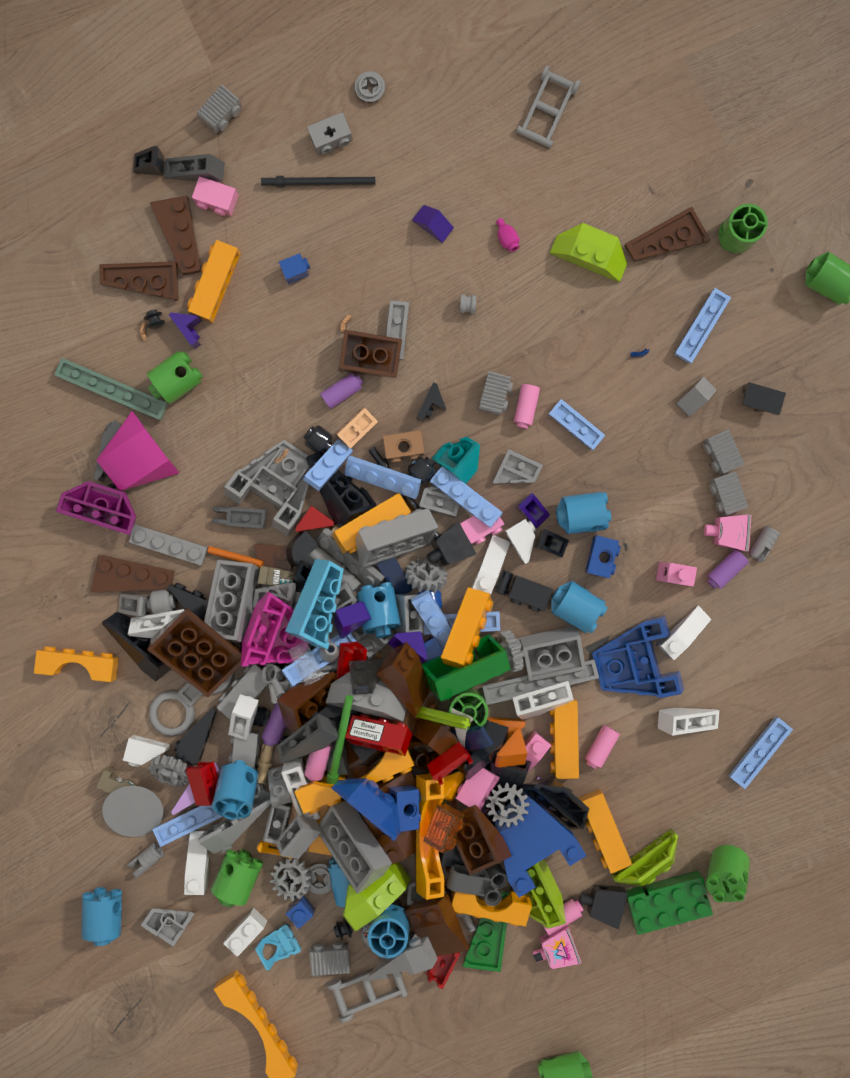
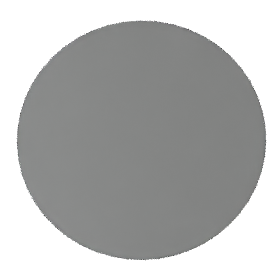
(132, 811)

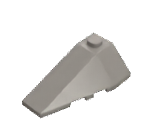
(225, 833)

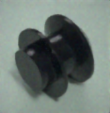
(154, 319)
(261, 717)
(343, 929)

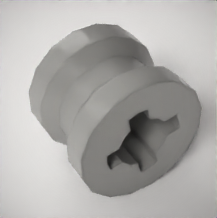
(467, 304)

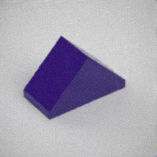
(433, 223)
(533, 510)
(350, 618)
(414, 639)

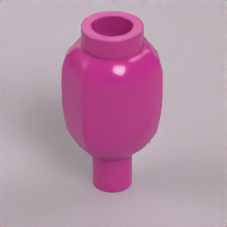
(507, 236)

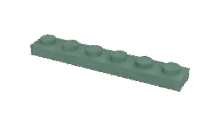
(111, 389)

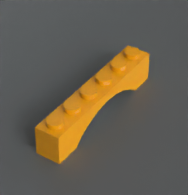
(316, 794)
(428, 865)
(237, 996)

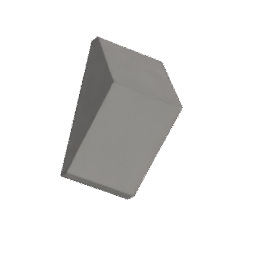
(696, 397)
(133, 604)

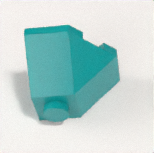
(459, 458)

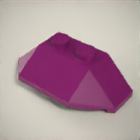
(99, 506)

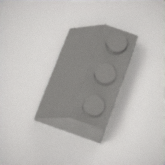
(553, 653)

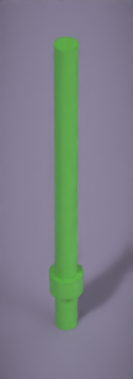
(332, 775)

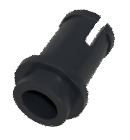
(504, 582)

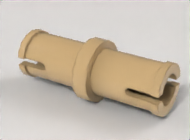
(264, 763)

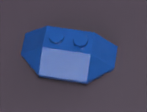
(371, 803)

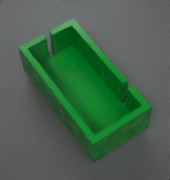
(449, 680)
(668, 902)

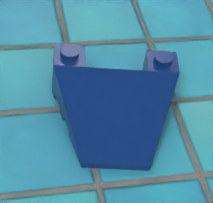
(631, 662)
(533, 841)

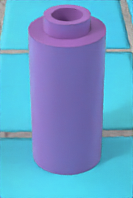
(342, 390)
(727, 569)
(274, 728)

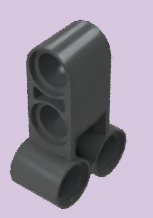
(484, 883)

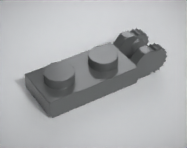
(242, 517)

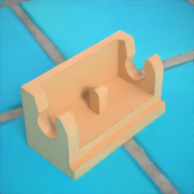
(356, 427)

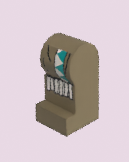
(275, 576)
(110, 782)

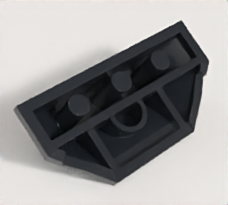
(558, 801)

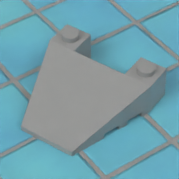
(276, 483)
(415, 958)

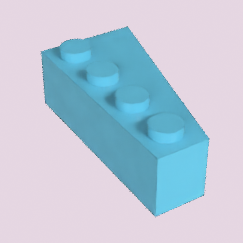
(316, 604)

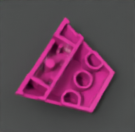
(134, 456)
(266, 635)

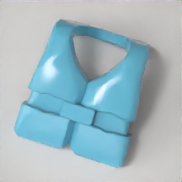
(285, 944)

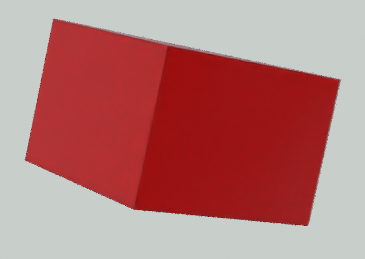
(314, 520)

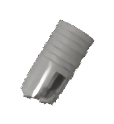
(764, 543)
(147, 859)

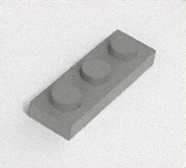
(398, 322)

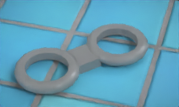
(188, 696)

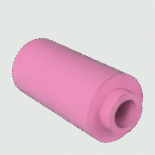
(526, 405)
(601, 747)
(317, 763)
(572, 912)

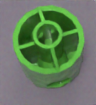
(743, 228)
(829, 277)
(168, 382)
(471, 704)
(728, 874)
(236, 878)
(565, 1066)

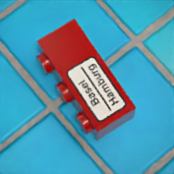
(379, 734)

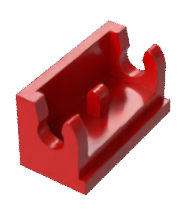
(349, 652)
(448, 762)
(203, 782)
(442, 969)

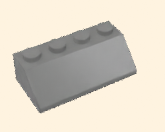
(395, 537)
(232, 599)
(353, 846)

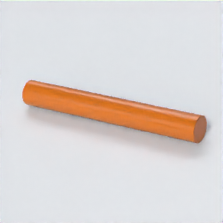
(234, 556)

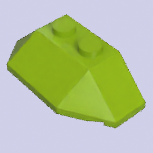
(591, 250)
(650, 861)
(546, 897)
(376, 898)

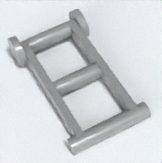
(547, 75)
(347, 1013)

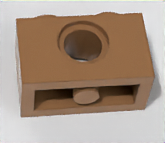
(392, 443)

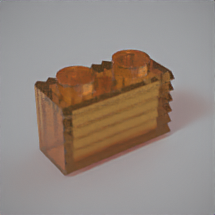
(444, 828)

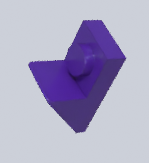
(185, 323)

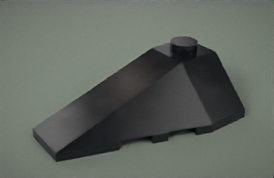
(342, 496)
(135, 647)

